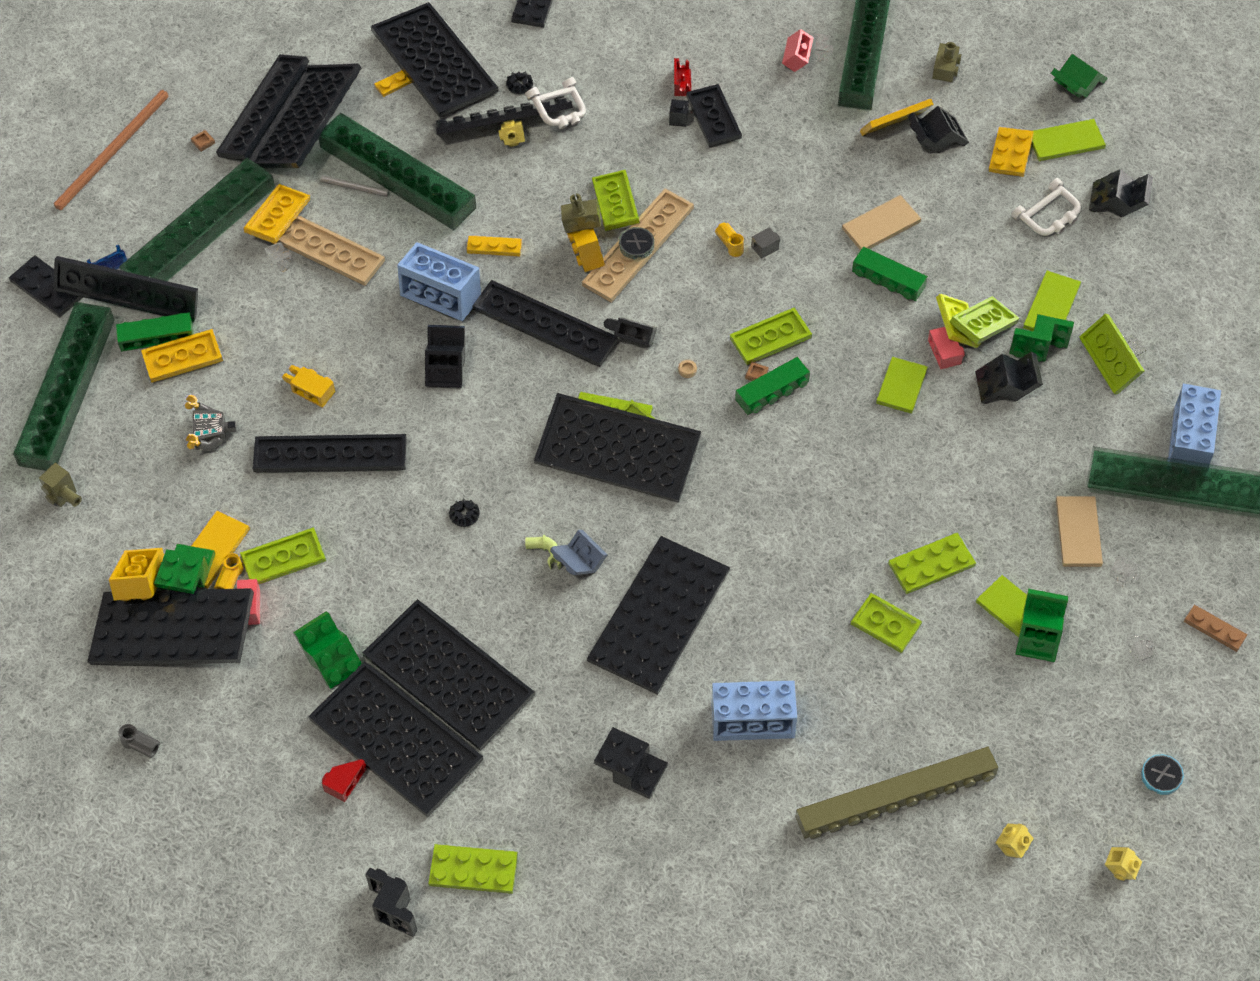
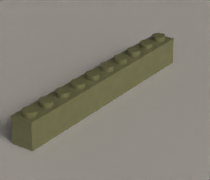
(896, 793)

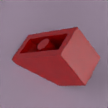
(343, 779)

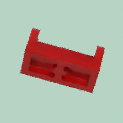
(682, 78)

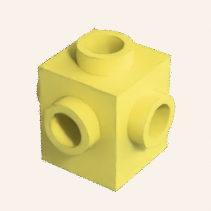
(512, 133)
(1014, 840)
(1123, 863)

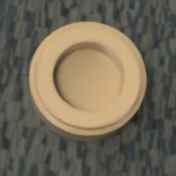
(687, 368)

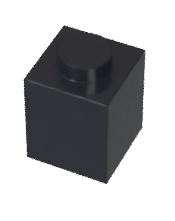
(678, 113)

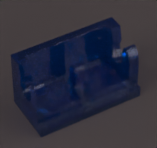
(112, 260)

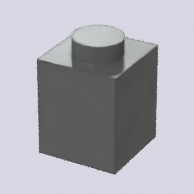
(765, 242)

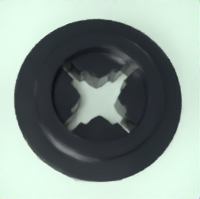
(517, 87)
(471, 516)

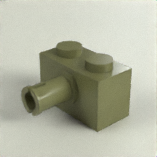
(946, 61)
(580, 214)
(59, 486)

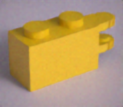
(310, 385)

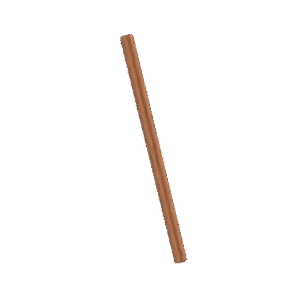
(110, 150)

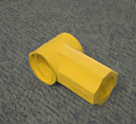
(731, 239)
(229, 575)

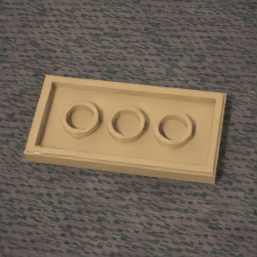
(881, 223)
(1079, 531)

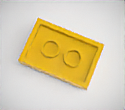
(1011, 151)

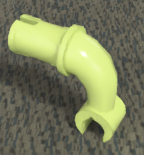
(543, 543)

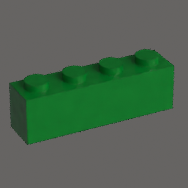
(889, 274)
(153, 331)
(772, 386)

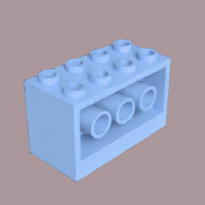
(439, 281)
(1194, 424)
(753, 710)

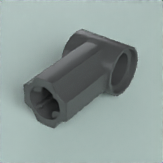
(139, 741)

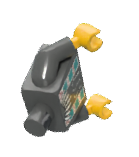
(208, 426)

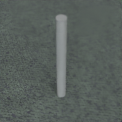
(356, 186)

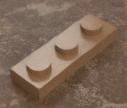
(1215, 628)

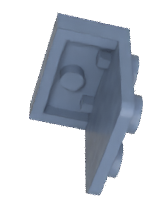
(580, 555)

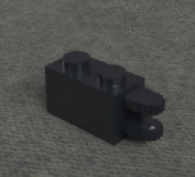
(631, 330)

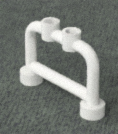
(562, 121)
(1057, 226)

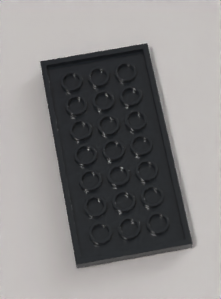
(434, 59)
(304, 115)
(617, 447)
(658, 615)
(172, 628)
(449, 674)
(396, 738)

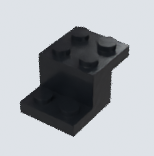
(937, 129)
(1120, 193)
(445, 356)
(1008, 377)
(630, 762)
(391, 901)

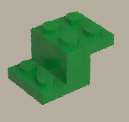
(1078, 76)
(1046, 332)
(184, 568)
(1041, 625)
(327, 649)

